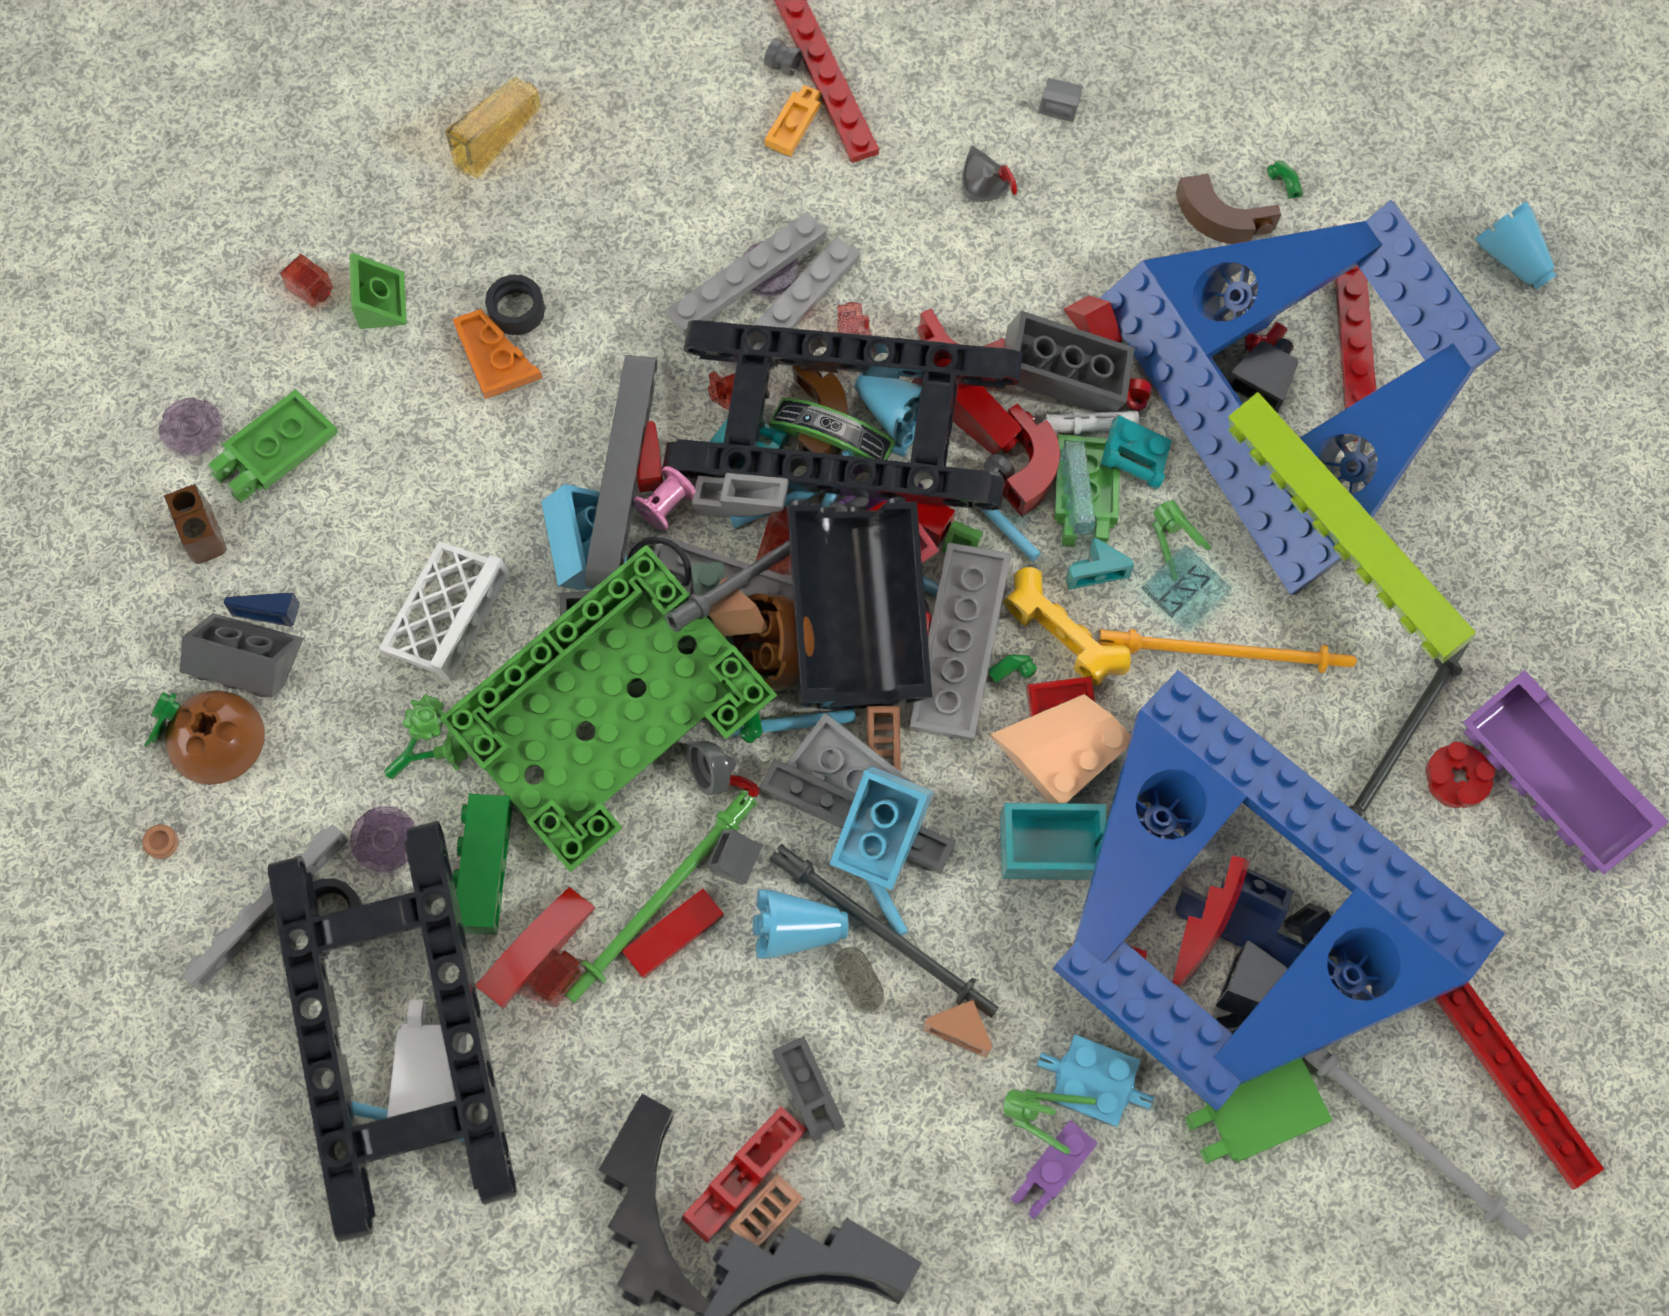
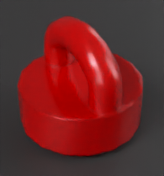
(1138, 391)

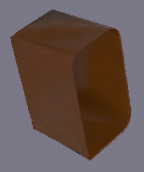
(211, 542)

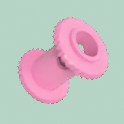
(664, 498)

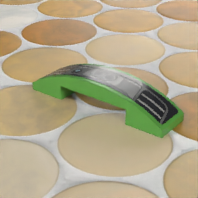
(831, 427)

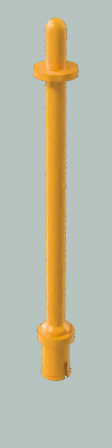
(1135, 642)

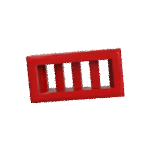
(650, 466)

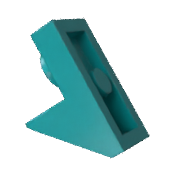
(1105, 567)

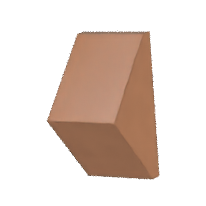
(736, 615)
(961, 1027)

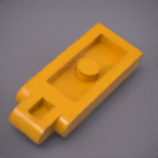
(793, 121)

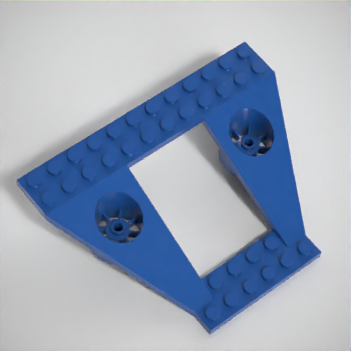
(1176, 325)
(1396, 927)

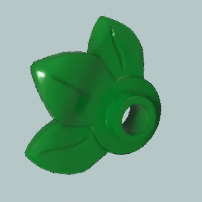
(163, 710)

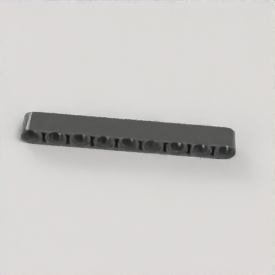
(619, 477)

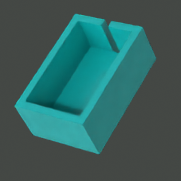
(1050, 840)

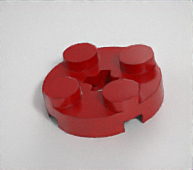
(1462, 794)

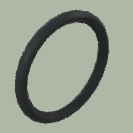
(660, 540)

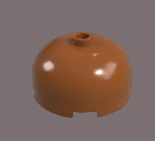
(779, 649)

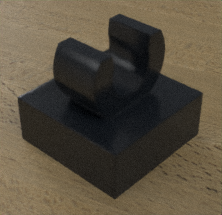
(1307, 922)

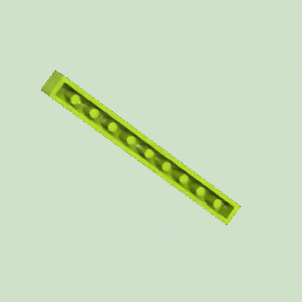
(1351, 529)

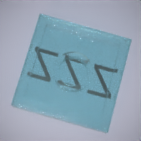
(1186, 588)

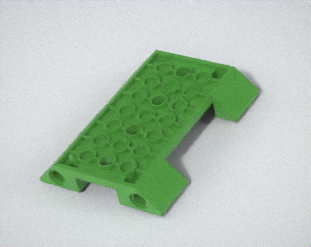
(581, 675)

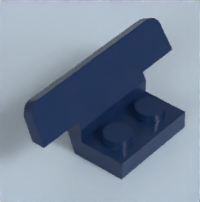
(1254, 917)

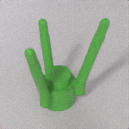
(1172, 519)
(1026, 1107)

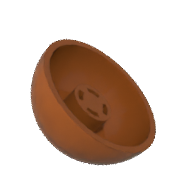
(223, 748)

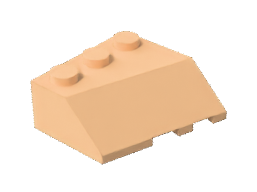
(1064, 746)

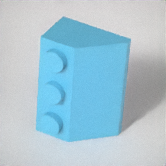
(569, 526)

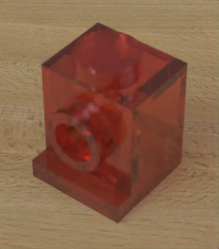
(851, 319)

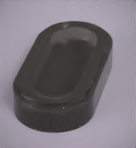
(858, 980)

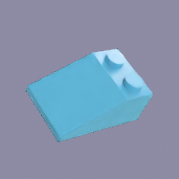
(881, 827)

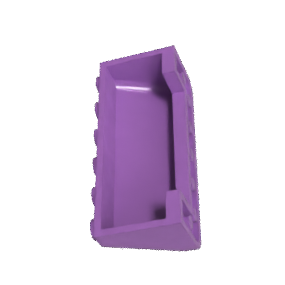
(1563, 774)

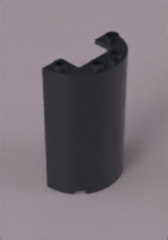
(866, 602)

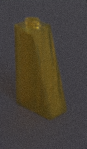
(491, 125)

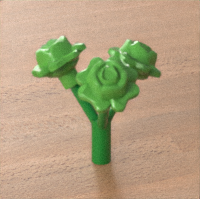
(424, 723)

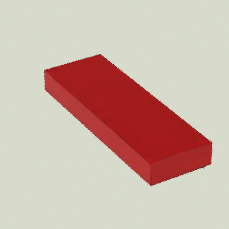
(672, 933)

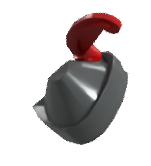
(984, 178)
(713, 769)

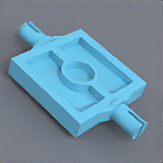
(1097, 1073)

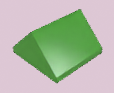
(376, 293)

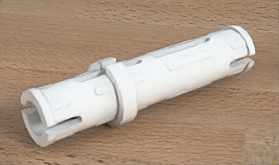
(1086, 422)

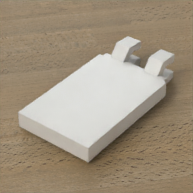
(420, 1064)

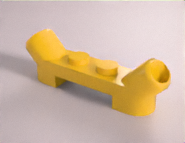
(1092, 658)

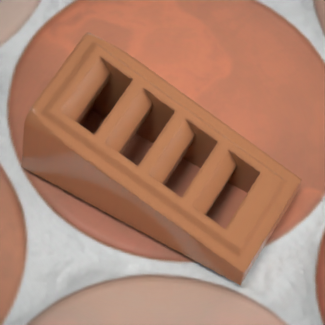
(885, 711)
(737, 1225)

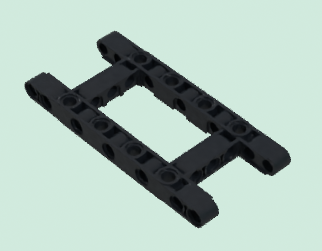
(852, 353)
(319, 1042)

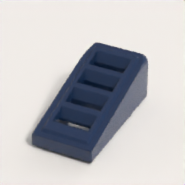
(268, 608)

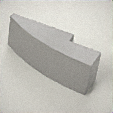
(739, 495)

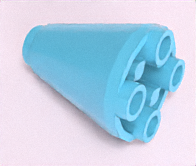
(1520, 246)
(892, 404)
(794, 924)

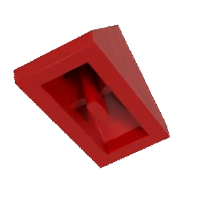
(1094, 317)

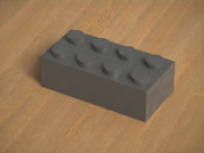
(1070, 363)

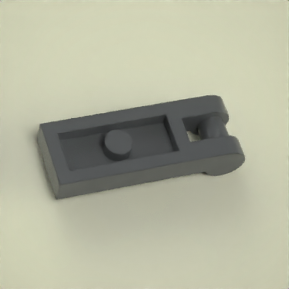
(808, 1087)

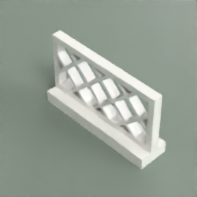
(469, 615)

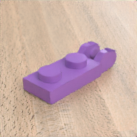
(1056, 1168)

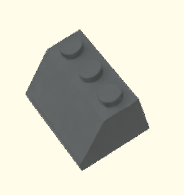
(239, 655)

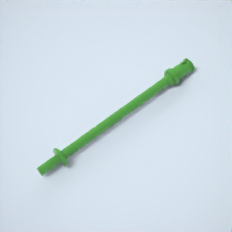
(725, 820)

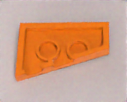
(492, 356)

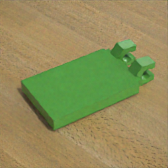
(272, 445)
(1104, 491)
(1263, 1113)

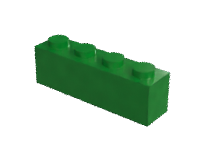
(482, 861)

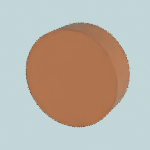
(160, 841)

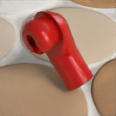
(1277, 331)

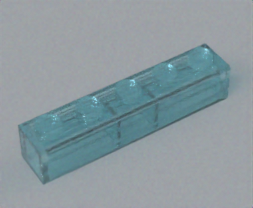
(1077, 487)

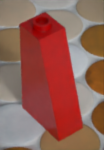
(982, 417)

